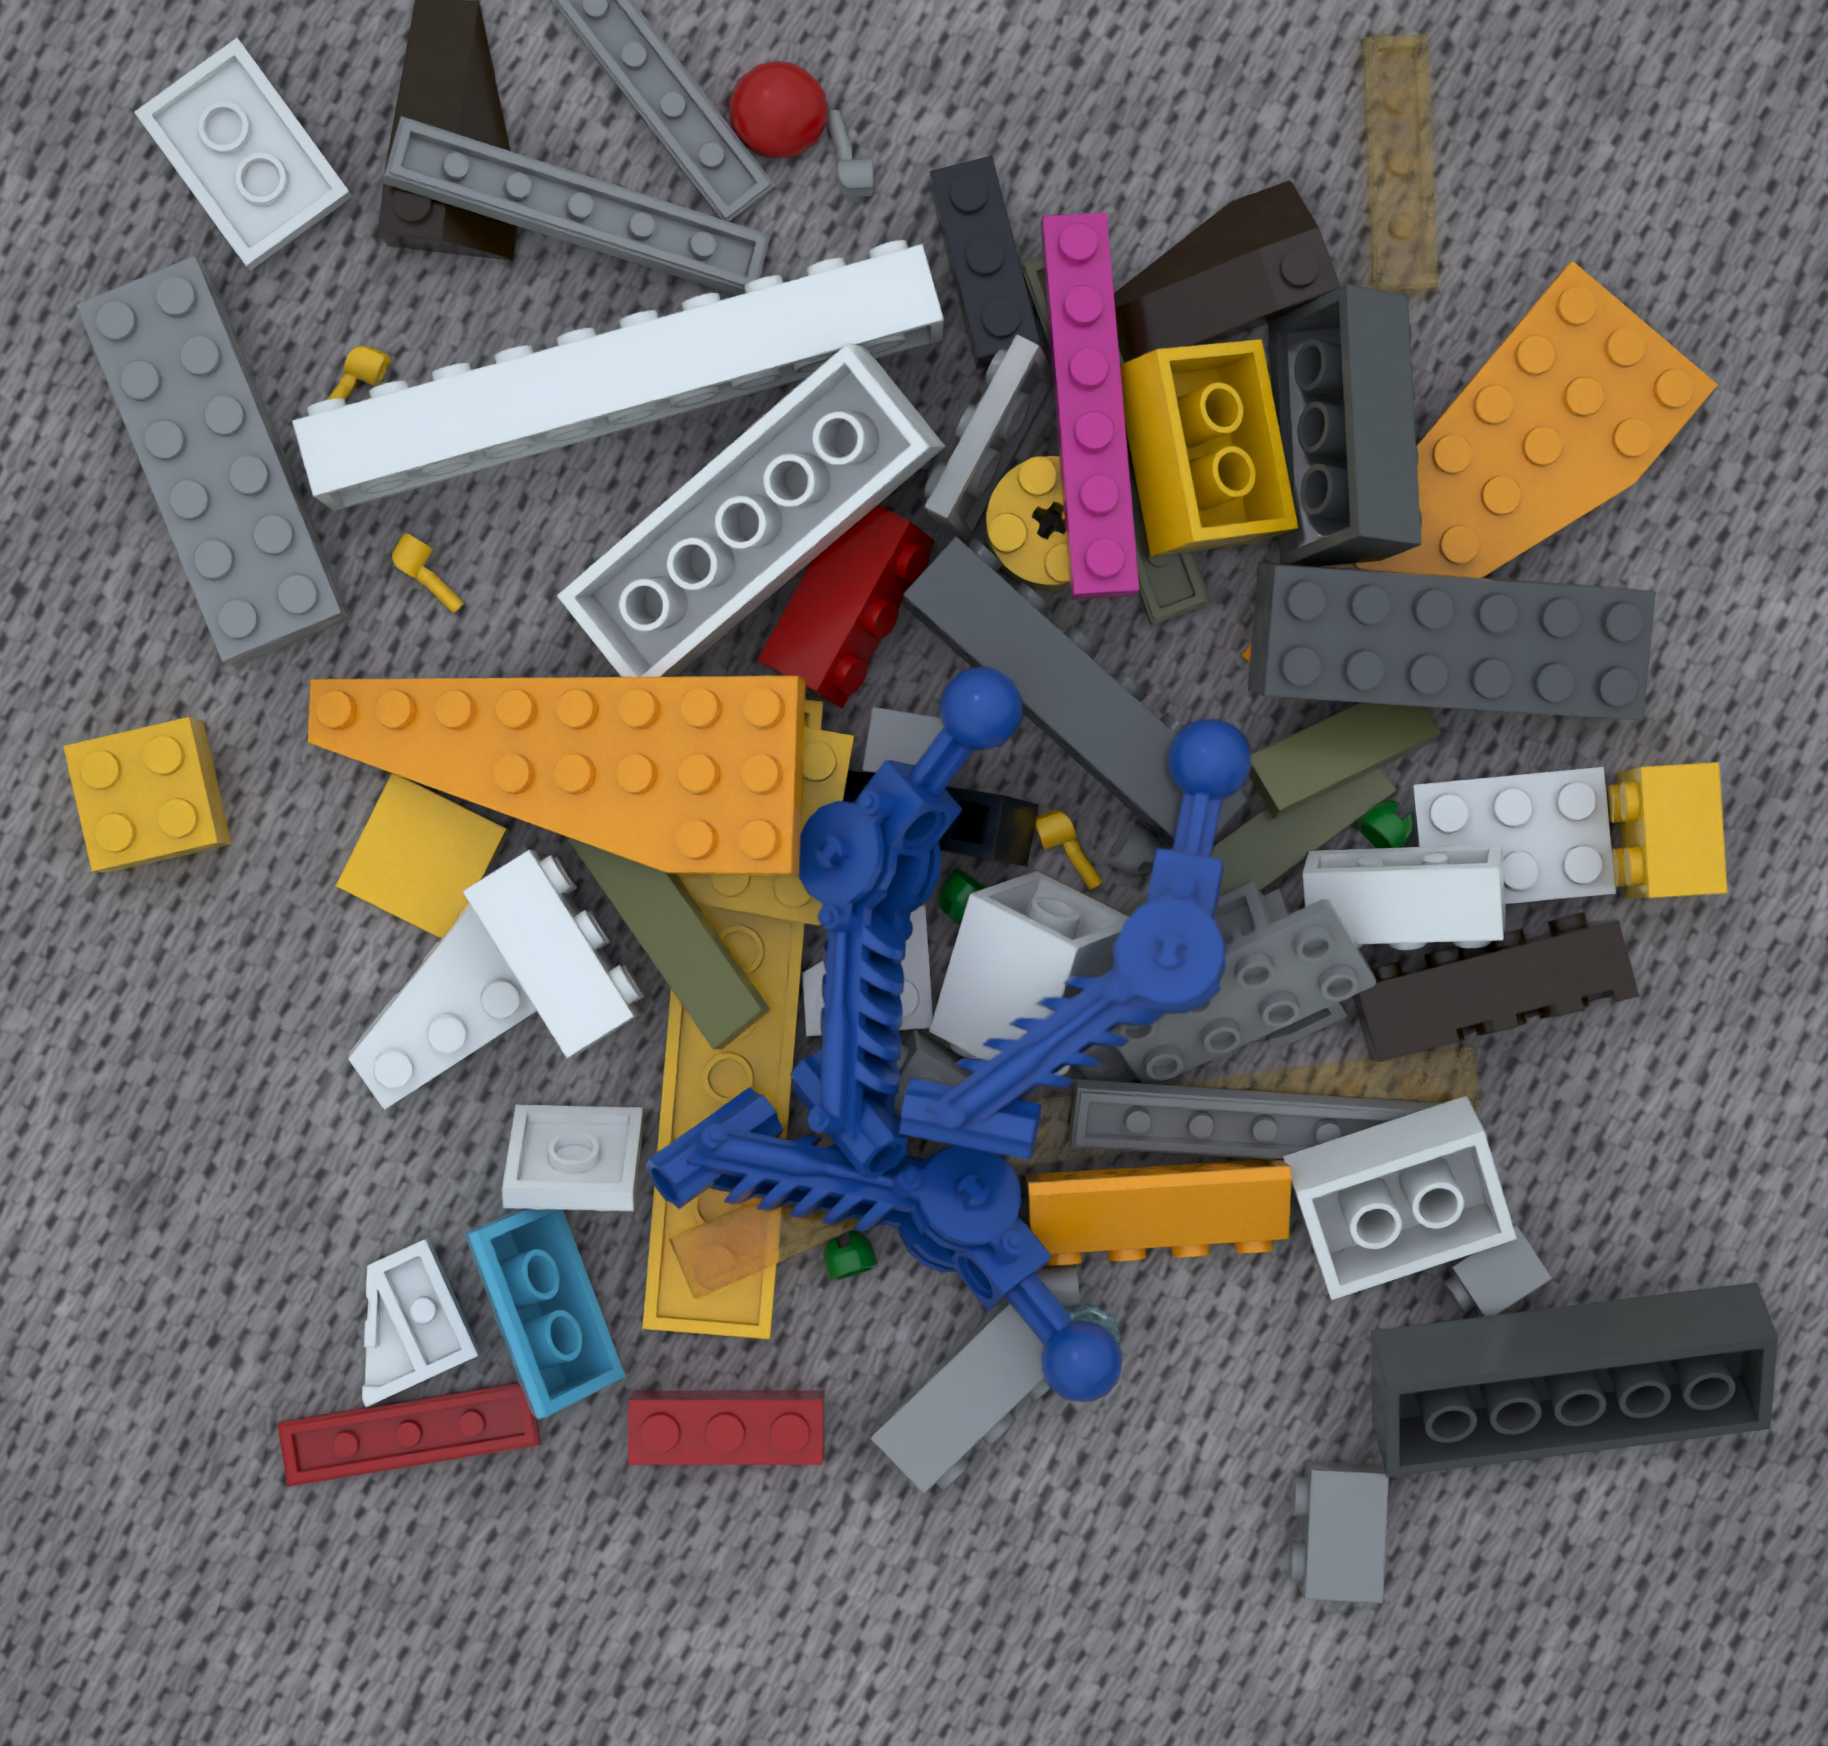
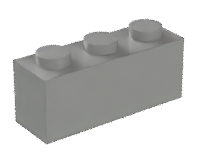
(963, 1400)

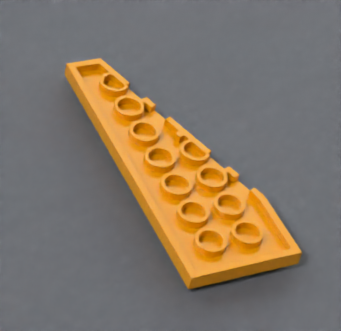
(1545, 430)
(637, 766)

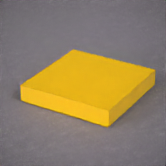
(420, 856)

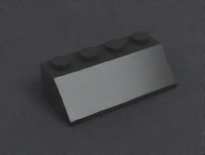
(1347, 427)

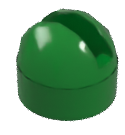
(1384, 827)
(956, 892)
(851, 1259)

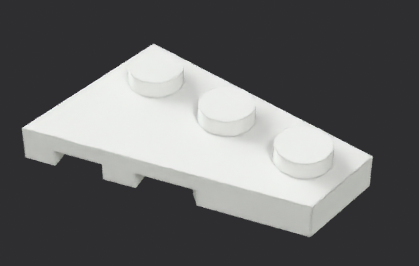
(442, 1014)

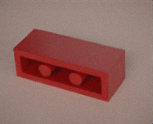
(847, 605)
(726, 1427)

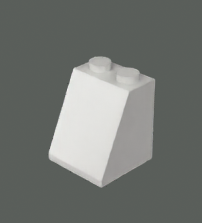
(1015, 950)

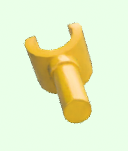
(361, 364)
(410, 557)
(1057, 829)

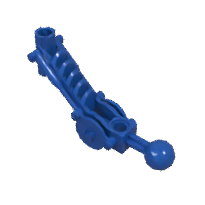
(869, 872)
(1162, 963)
(949, 1209)

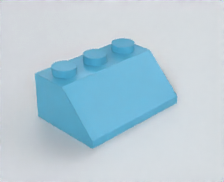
(544, 1308)

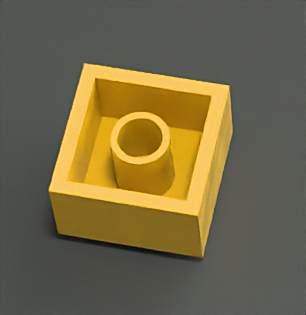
(147, 795)
(1668, 831)

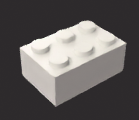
(556, 950)
(1400, 1197)

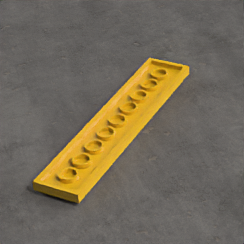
(703, 1081)

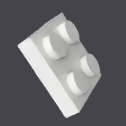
(573, 1158)

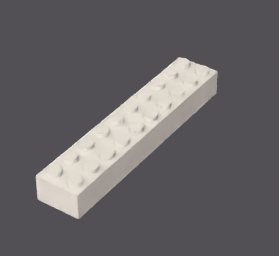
(617, 377)

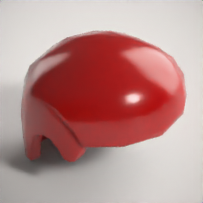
(778, 109)

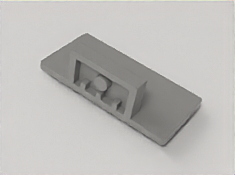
(1269, 982)

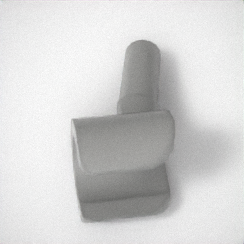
(853, 174)

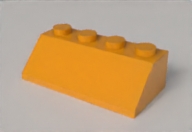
(1160, 1208)

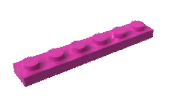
(1089, 406)

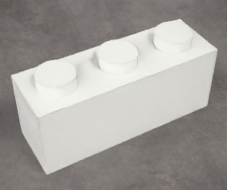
(1412, 893)

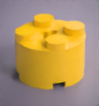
(1013, 533)

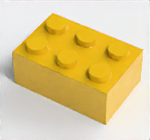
(1206, 447)

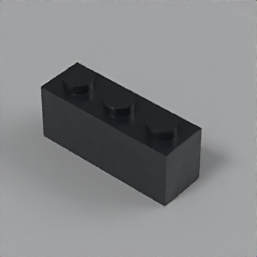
(982, 257)

